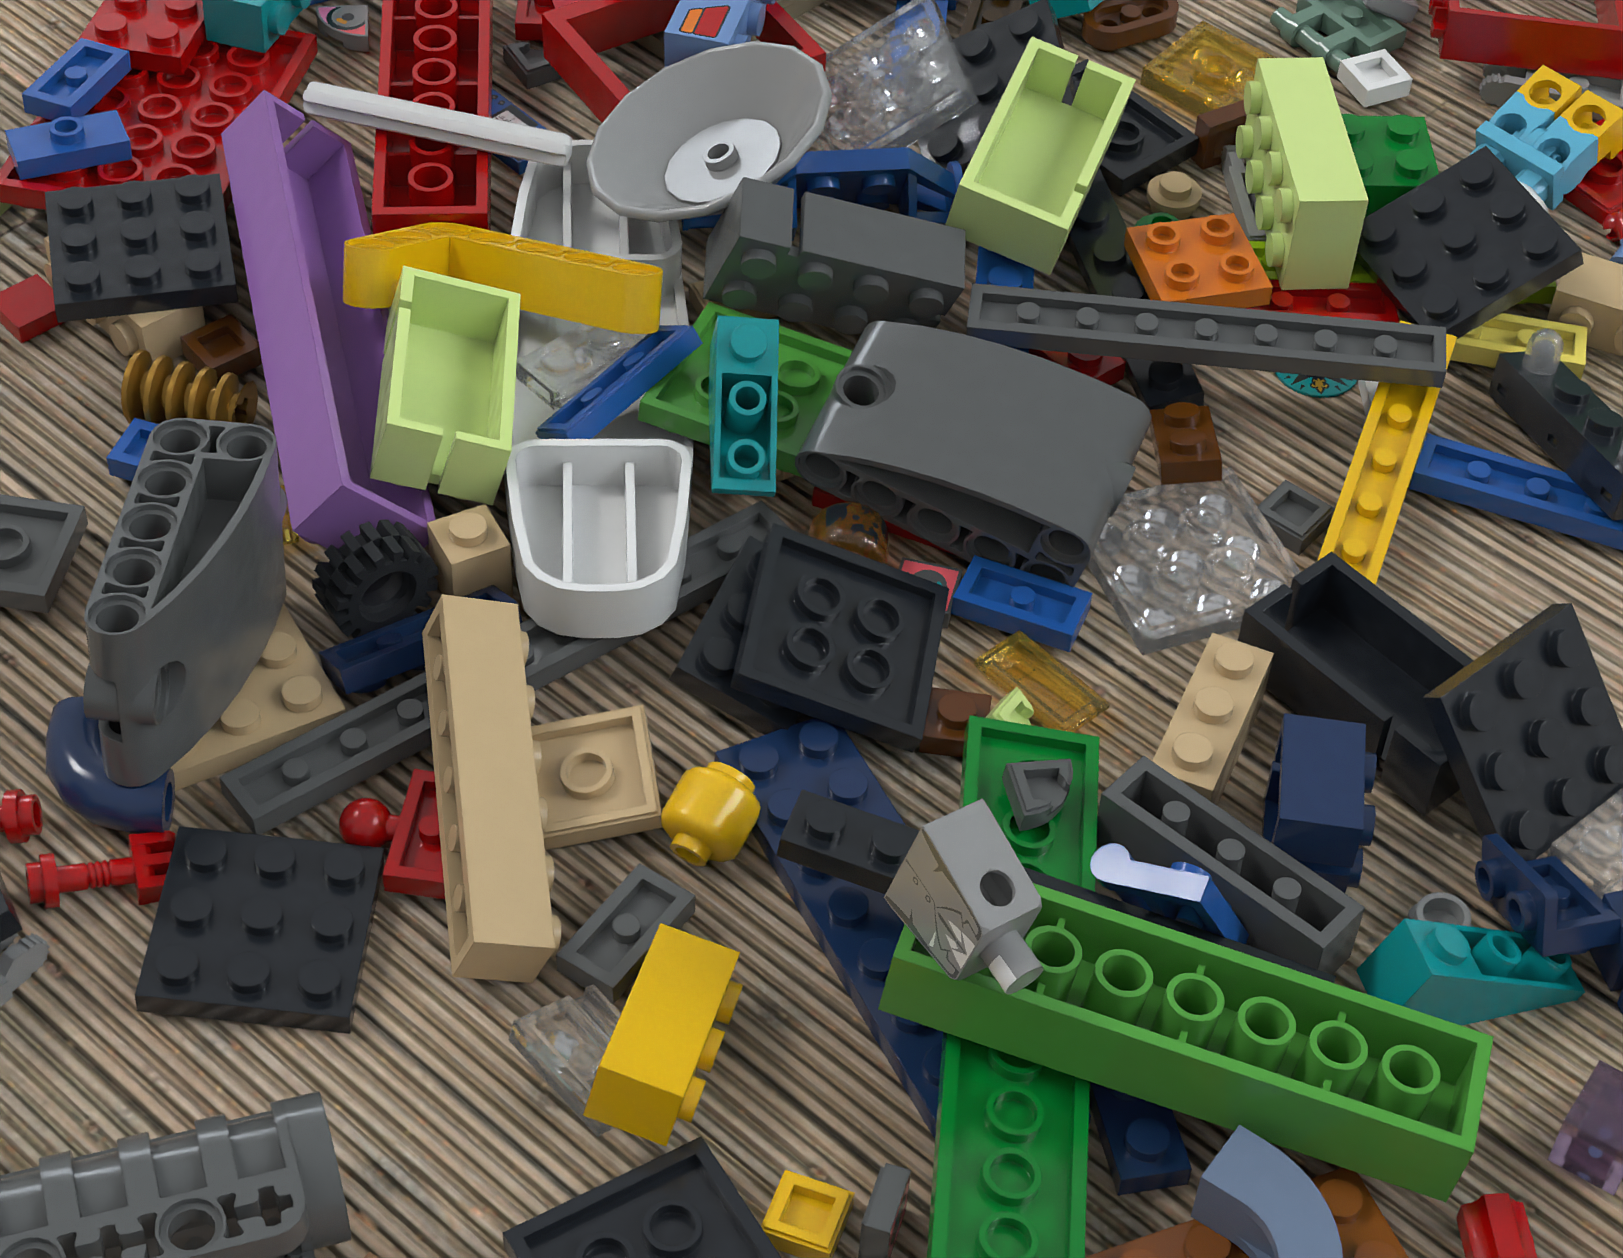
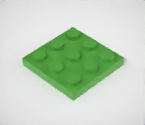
(804, 382)

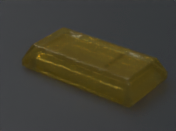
(1054, 692)

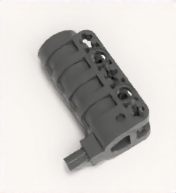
(207, 1192)

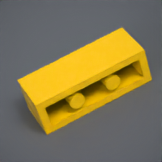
(665, 1036)

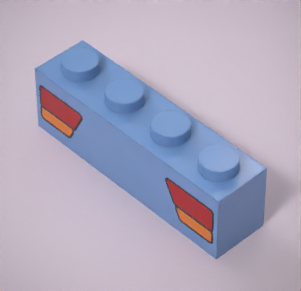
(711, 24)

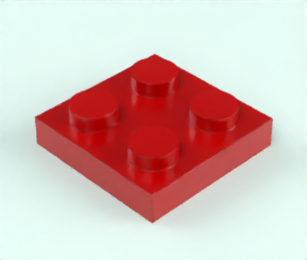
(155, 32)

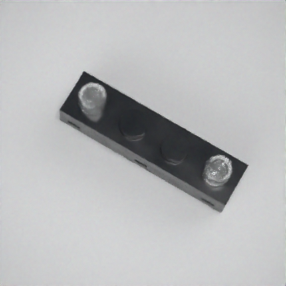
(1563, 417)

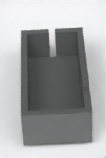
(848, 266)

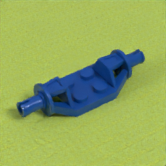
(870, 180)

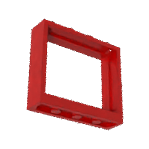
(588, 27)
(1531, 40)

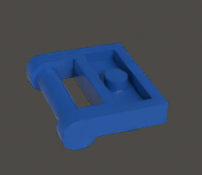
(1175, 892)

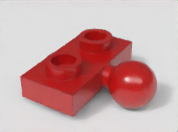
(415, 850)

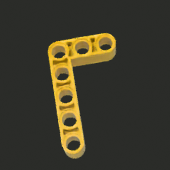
(548, 276)

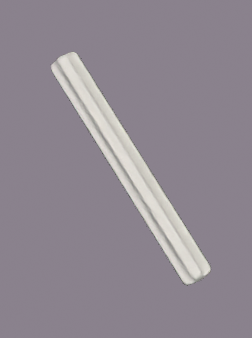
(437, 124)

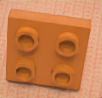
(1198, 262)

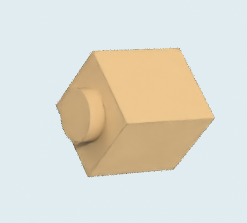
(470, 552)

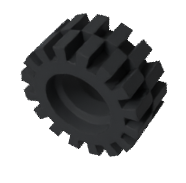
(375, 578)

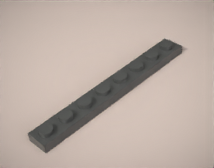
(1208, 335)

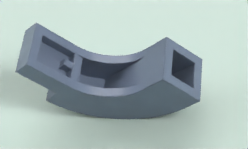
(1265, 1202)

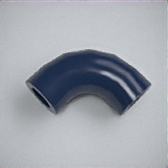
(79, 777)

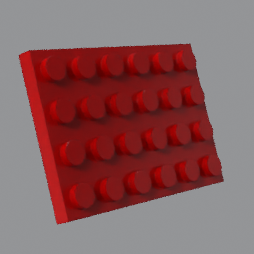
(178, 118)

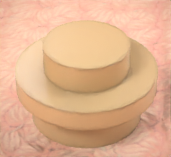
(1174, 194)

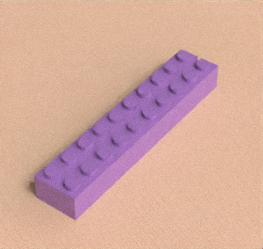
(314, 349)

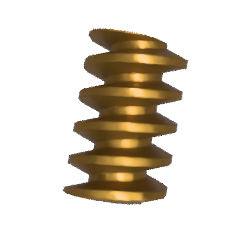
(161, 393)

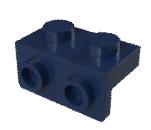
(1544, 901)

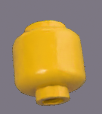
(710, 814)

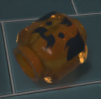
(853, 529)

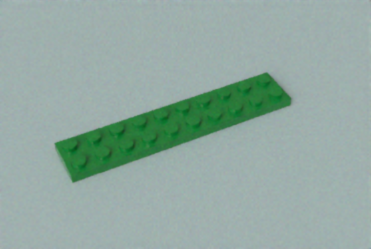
(1007, 1127)

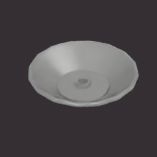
(703, 126)

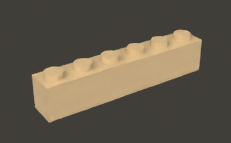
(488, 792)

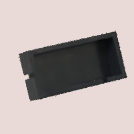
(1360, 659)

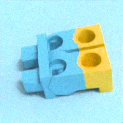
(1550, 140)

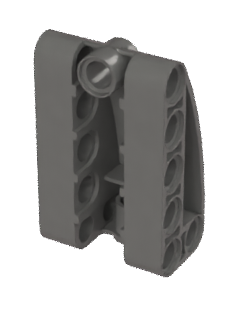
(976, 447)
(184, 592)

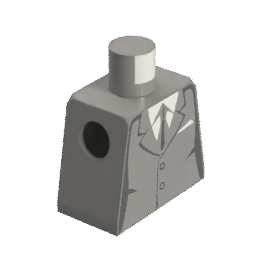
(969, 898)

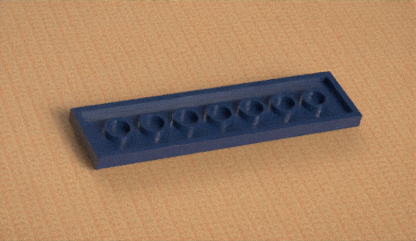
(847, 920)

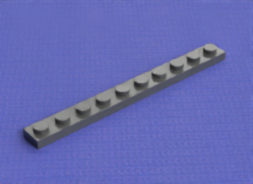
(398, 721)

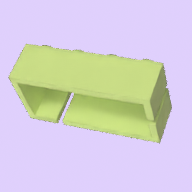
(1039, 156)
(1301, 173)
(447, 386)

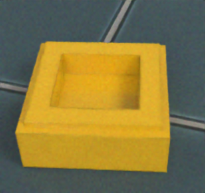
(807, 1216)

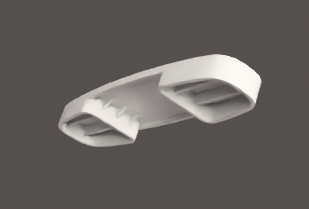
(607, 516)

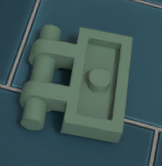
(1348, 26)

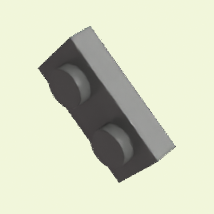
(620, 932)

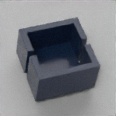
(1317, 797)

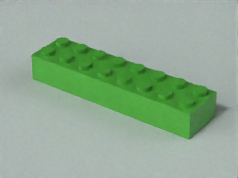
(1221, 1040)

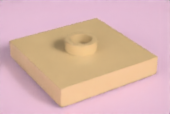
(597, 777)

